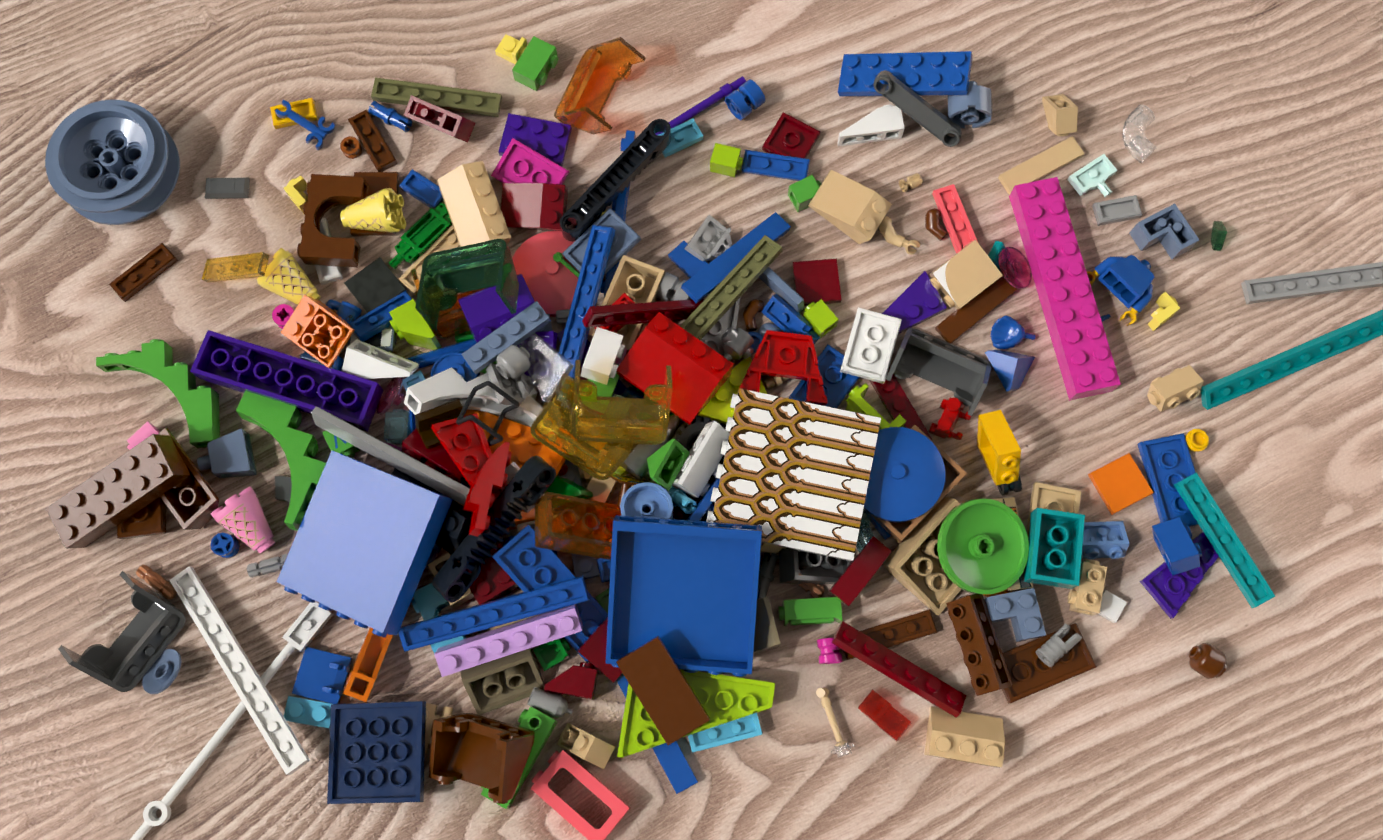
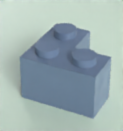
(1169, 229)
(1021, 609)

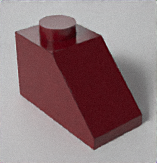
(575, 681)

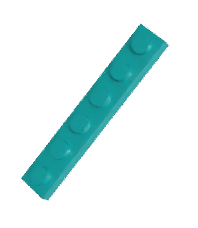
(1224, 540)

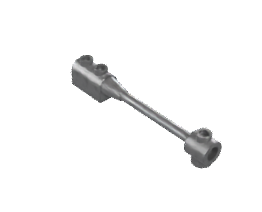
(736, 345)

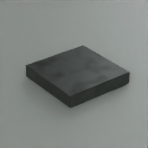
(374, 285)

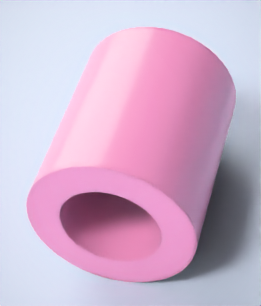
(141, 434)

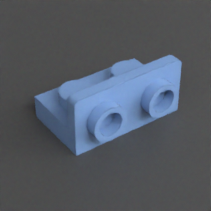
(1104, 540)

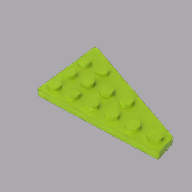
(721, 696)

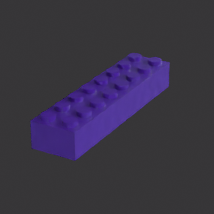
(286, 379)

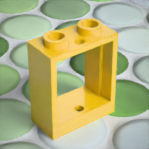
(998, 447)

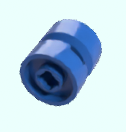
(743, 101)

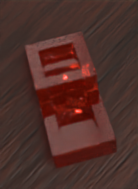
(884, 715)

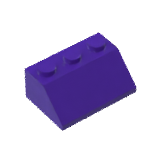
(488, 312)

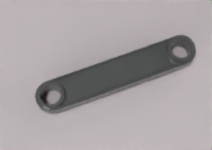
(917, 108)

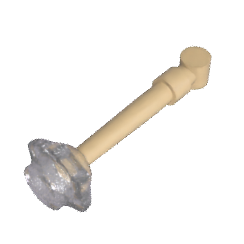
(842, 747)

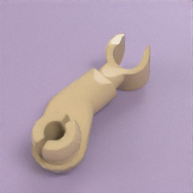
(893, 238)

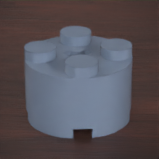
(972, 108)

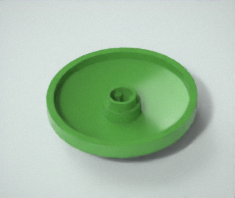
(983, 546)

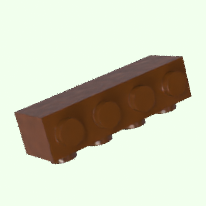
(979, 644)

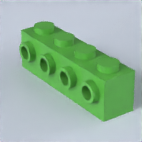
(542, 726)

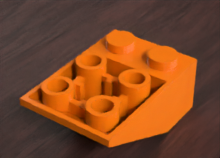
(318, 330)

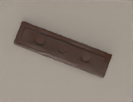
(975, 310)
(901, 630)

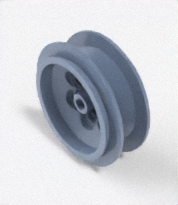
(89, 146)

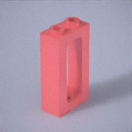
(565, 760)

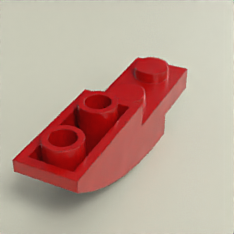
(485, 485)

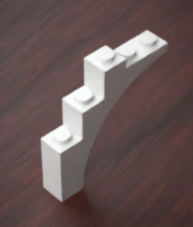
(451, 386)

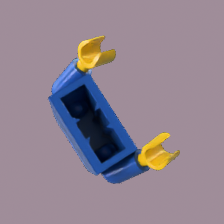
(1127, 280)

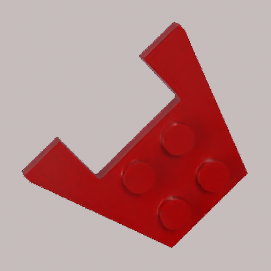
(787, 357)

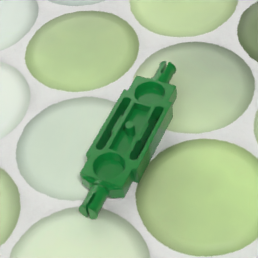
(421, 235)

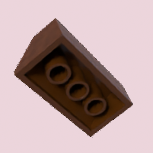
(192, 498)

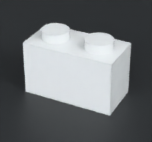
(601, 356)

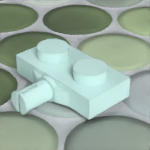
(1093, 176)

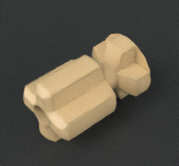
(912, 182)

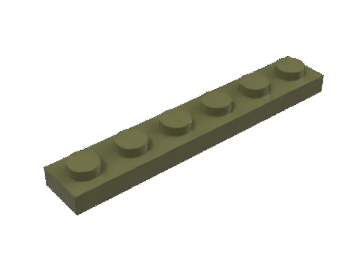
(444, 97)
(732, 287)

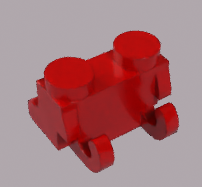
(949, 418)

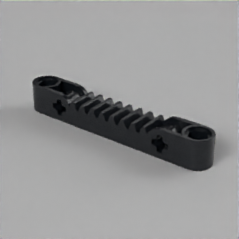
(615, 179)
(453, 578)

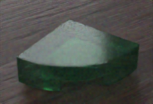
(1218, 235)

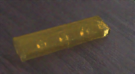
(235, 267)

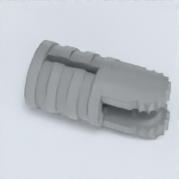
(1055, 647)

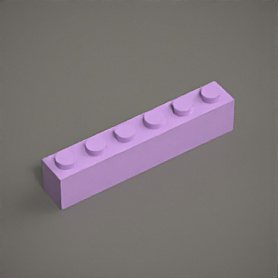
(508, 640)

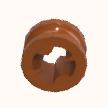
(347, 142)

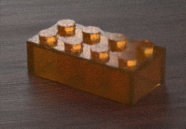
(574, 525)

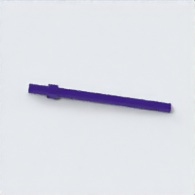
(724, 91)

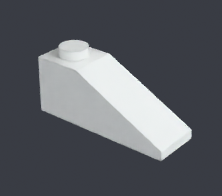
(879, 125)
(372, 362)

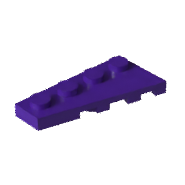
(1174, 590)

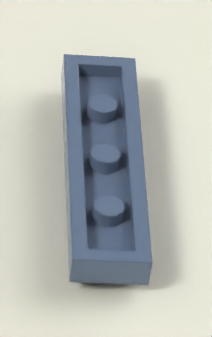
(508, 334)

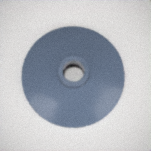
(162, 672)

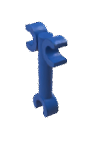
(317, 132)

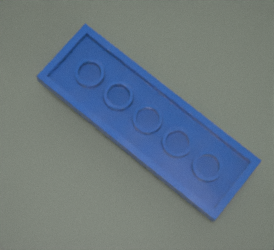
(921, 71)
(540, 567)

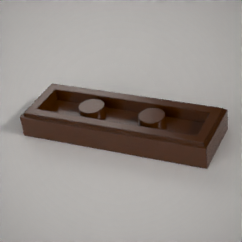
(372, 141)
(143, 272)

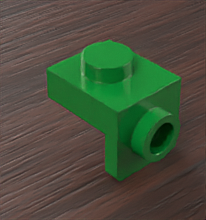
(552, 653)

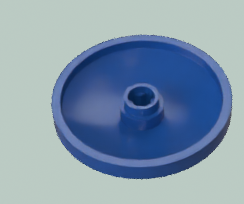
(904, 475)

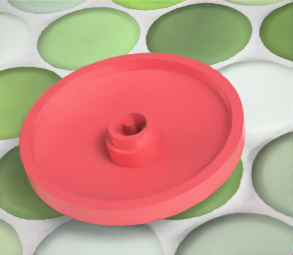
(547, 280)

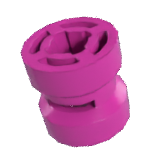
(829, 652)

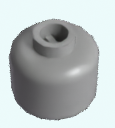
(513, 362)

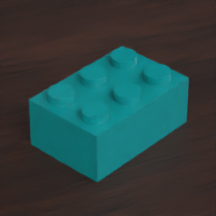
(1055, 548)

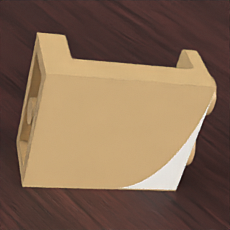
(965, 275)

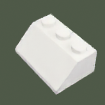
(702, 460)

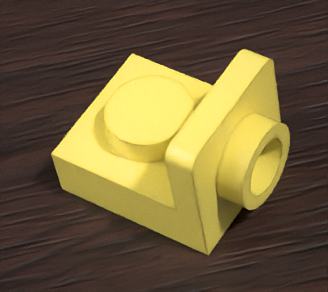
(511, 48)
(295, 191)
(1168, 308)

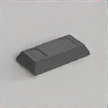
(227, 188)

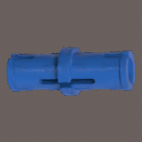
(390, 116)

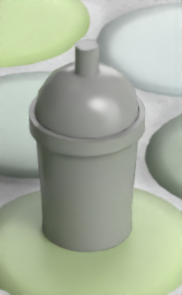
(549, 703)

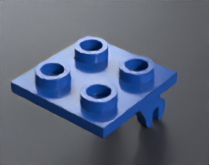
(322, 675)

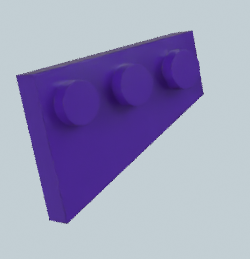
(916, 303)

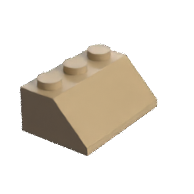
(965, 738)

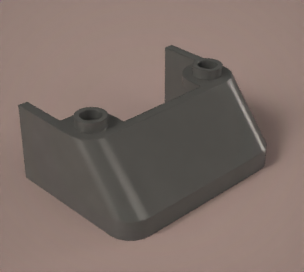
(943, 365)
(137, 645)

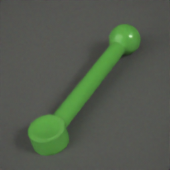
(558, 257)

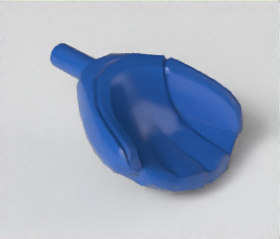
(1008, 333)

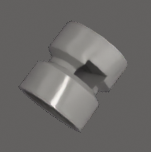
(668, 285)

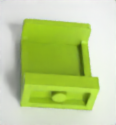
(857, 404)

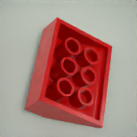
(695, 366)

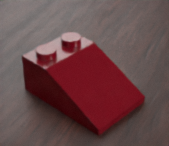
(534, 205)

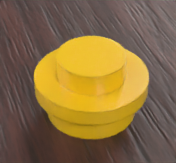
(1197, 440)

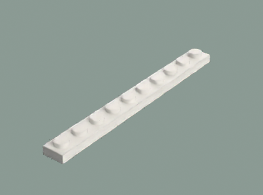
(240, 671)

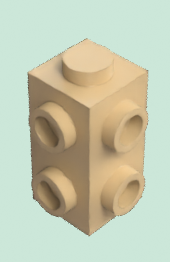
(1175, 388)
(1088, 595)

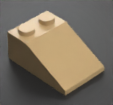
(850, 206)

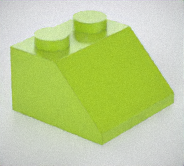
(412, 326)

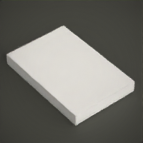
(870, 345)

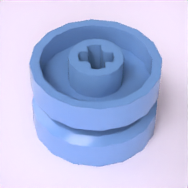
(647, 501)

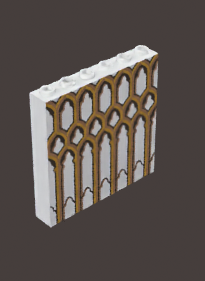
(795, 472)

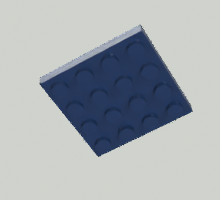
(377, 753)

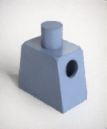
(230, 456)

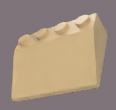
(917, 561)

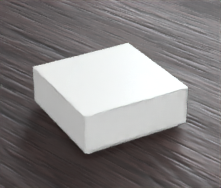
(1111, 606)

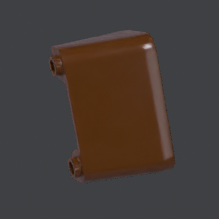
(480, 753)

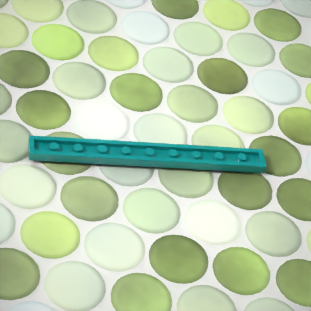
(1292, 360)

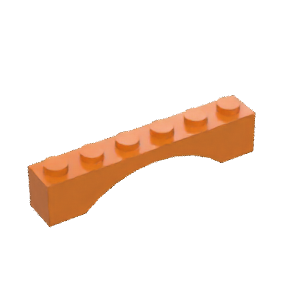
(366, 666)

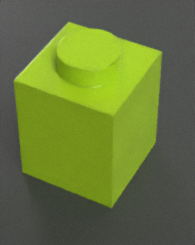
(726, 160)
(820, 318)

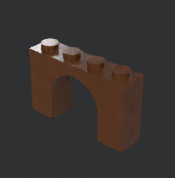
(323, 194)

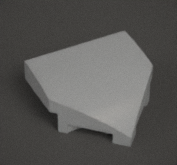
(709, 240)
(516, 388)

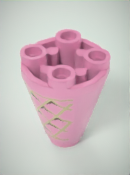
(246, 520)

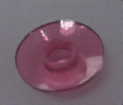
(1015, 268)
(391, 395)

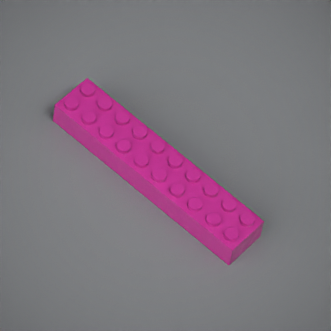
(1064, 289)

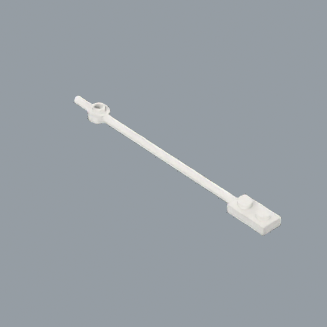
(298, 637)

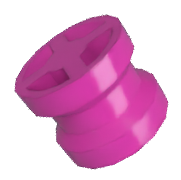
(279, 311)

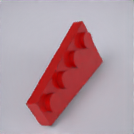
(465, 446)

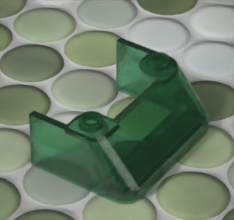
(465, 270)

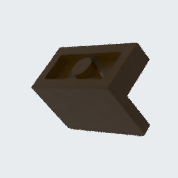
(436, 415)

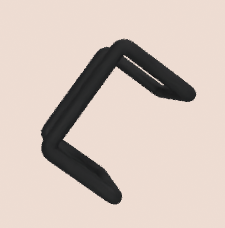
(493, 432)

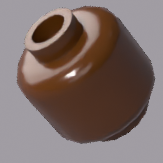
(1207, 660)

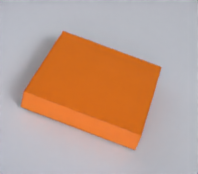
(1120, 483)

